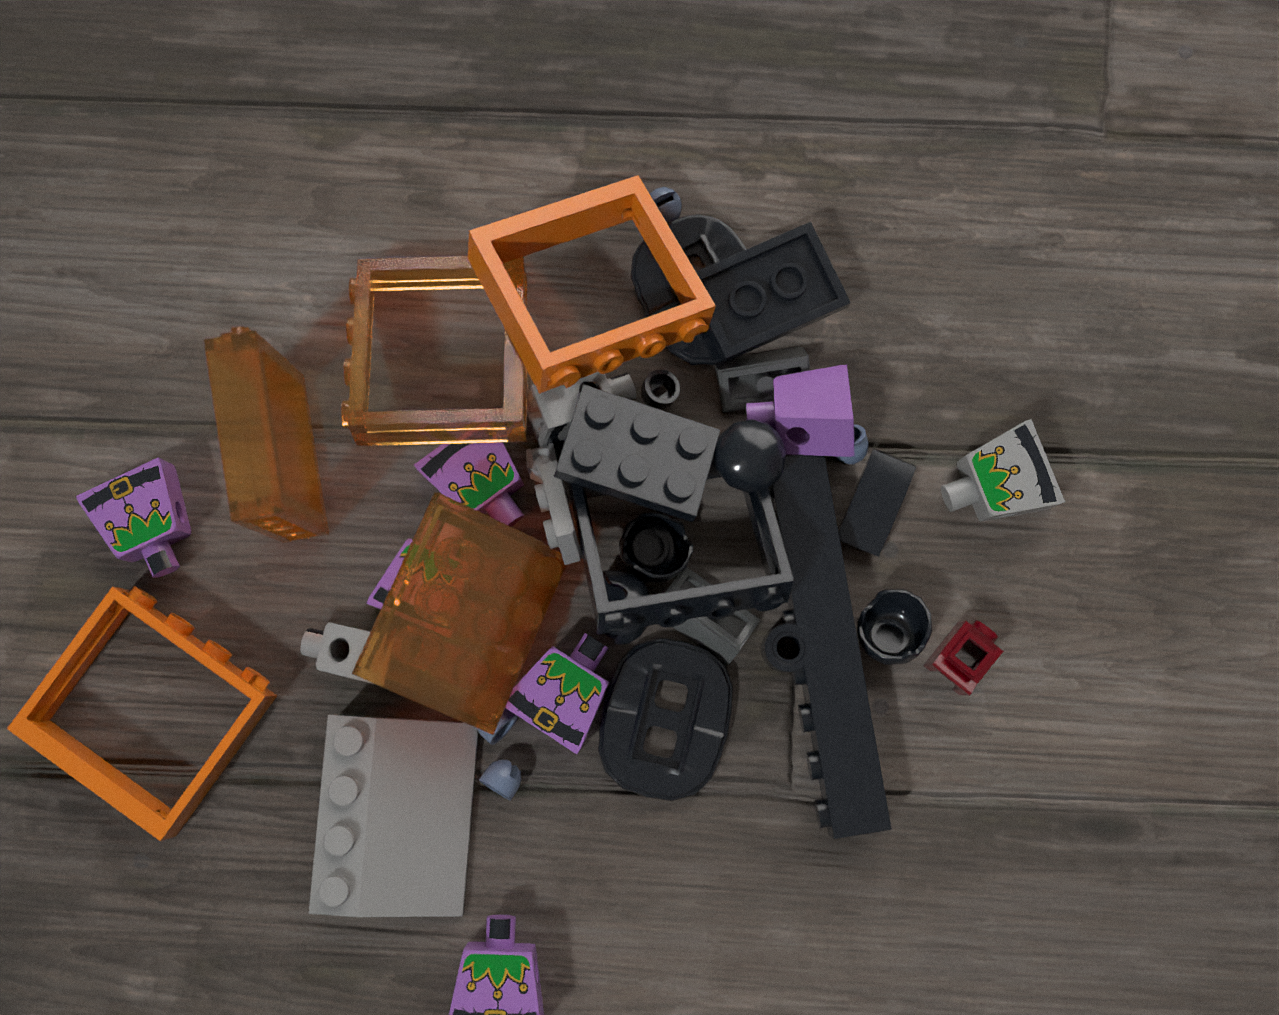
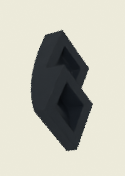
(876, 502)

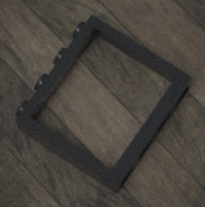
(677, 606)

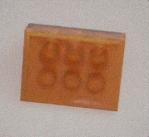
(461, 614)

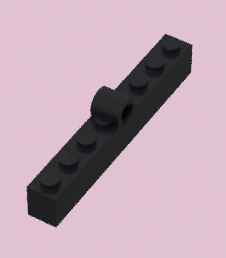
(826, 655)

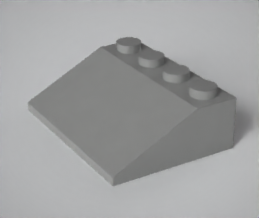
(394, 817)

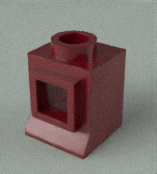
(956, 671)

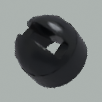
(656, 380)

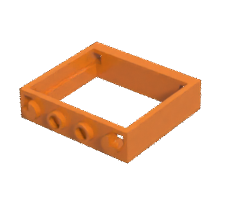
(569, 220)
(91, 770)

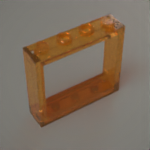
(426, 426)
(265, 438)

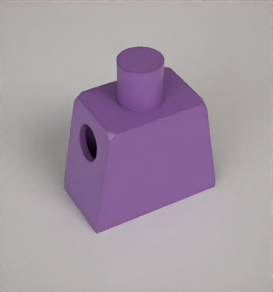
(811, 412)

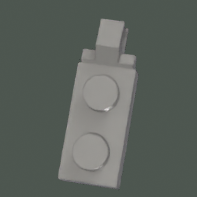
(553, 498)

